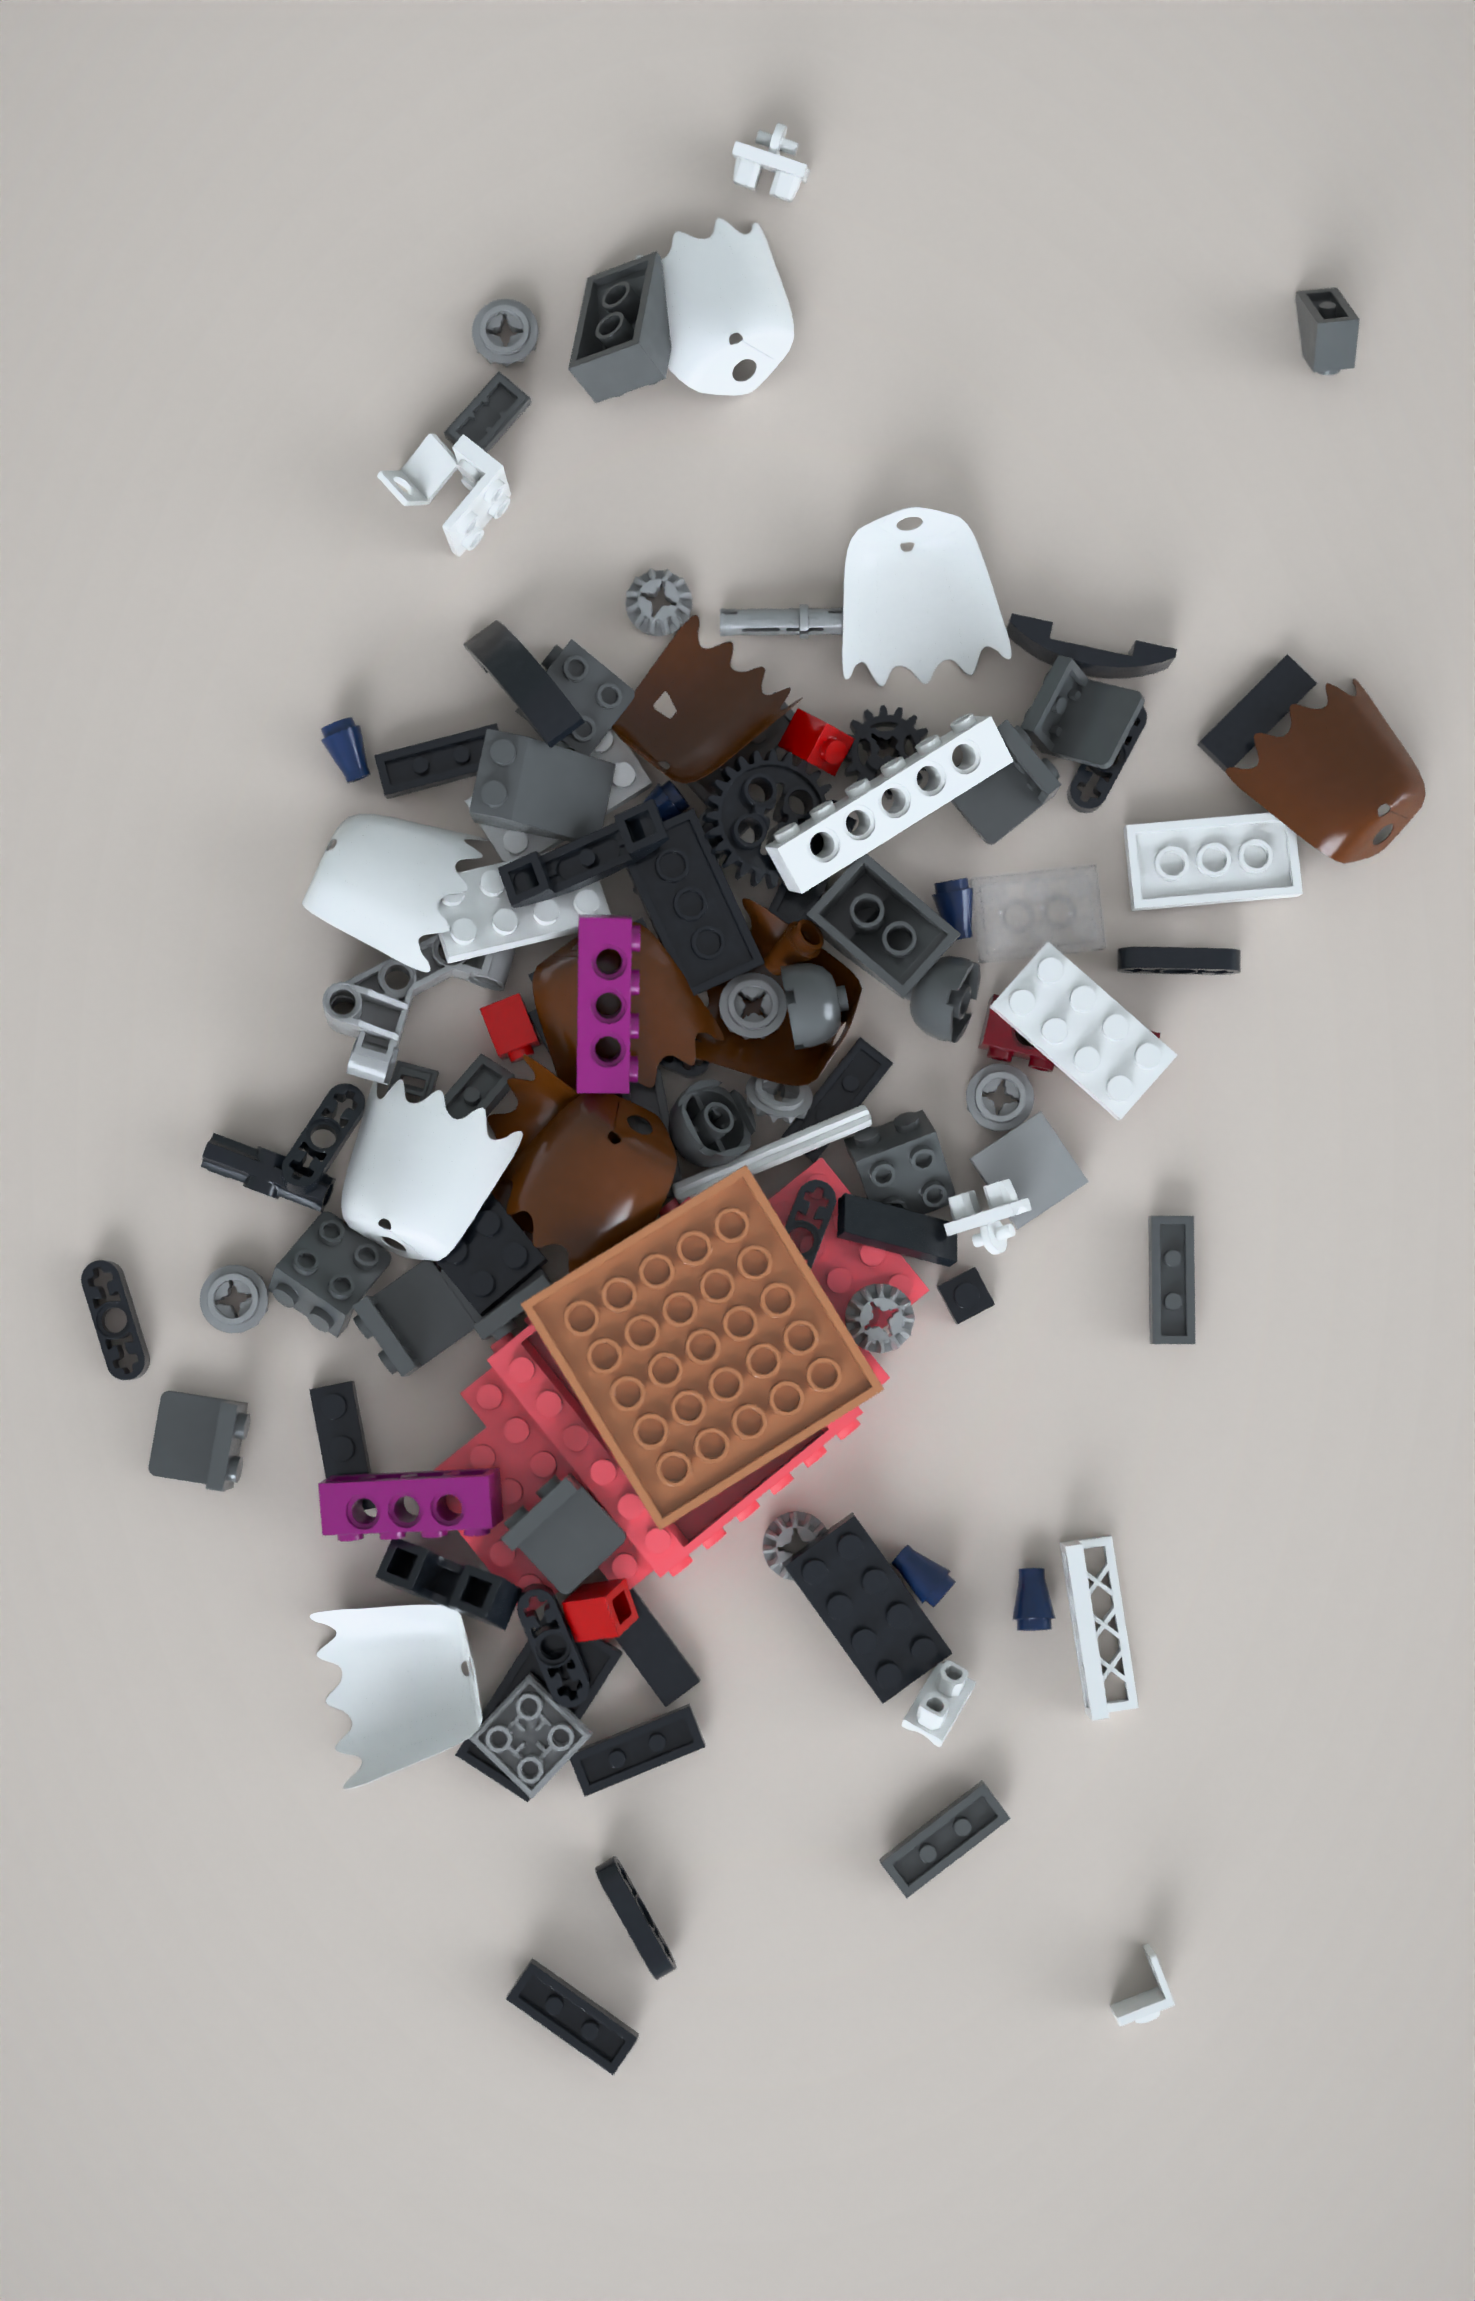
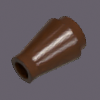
(797, 944)

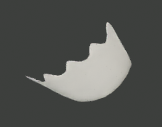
(722, 290)
(918, 602)
(388, 881)
(420, 1172)
(401, 1684)

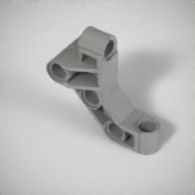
(383, 1011)

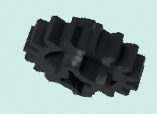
(874, 740)

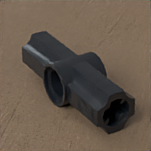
(261, 1171)

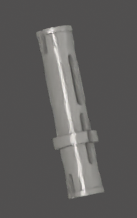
(790, 621)

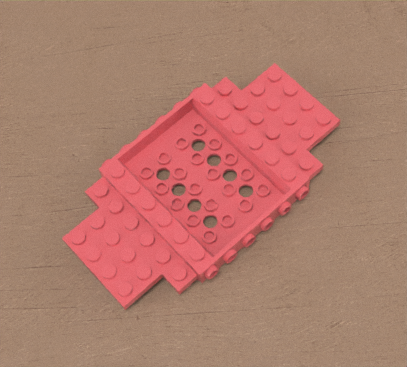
(544, 1431)

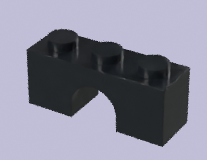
(449, 1583)

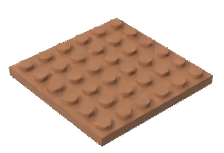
(702, 1347)

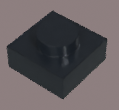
(965, 1295)

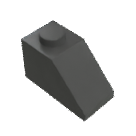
(1327, 330)

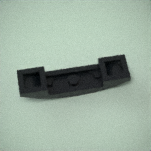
(1142, 659)
(525, 682)
(585, 859)

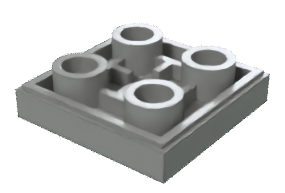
(1034, 1164)
(531, 1735)

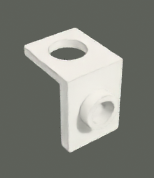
(422, 474)
(1146, 2005)

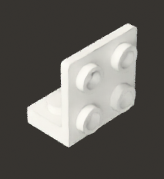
(487, 496)

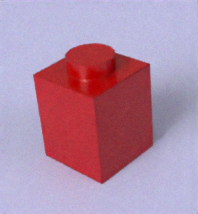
(816, 742)
(511, 1028)
(600, 1610)

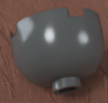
(944, 996)
(812, 1003)
(710, 1124)

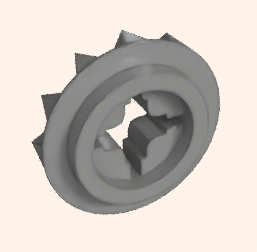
(490, 322)
(668, 618)
(753, 987)
(1015, 1084)
(794, 1104)
(219, 1286)
(860, 1313)
(781, 1533)

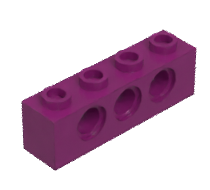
(595, 1072)
(475, 1488)

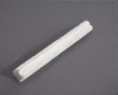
(778, 1151)

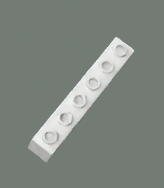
(982, 757)

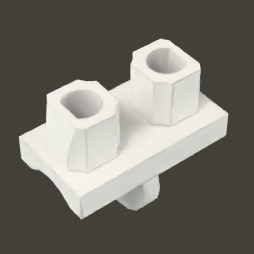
(752, 159)
(1002, 1204)
(940, 1702)

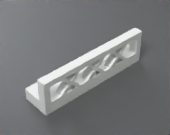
(1084, 1628)

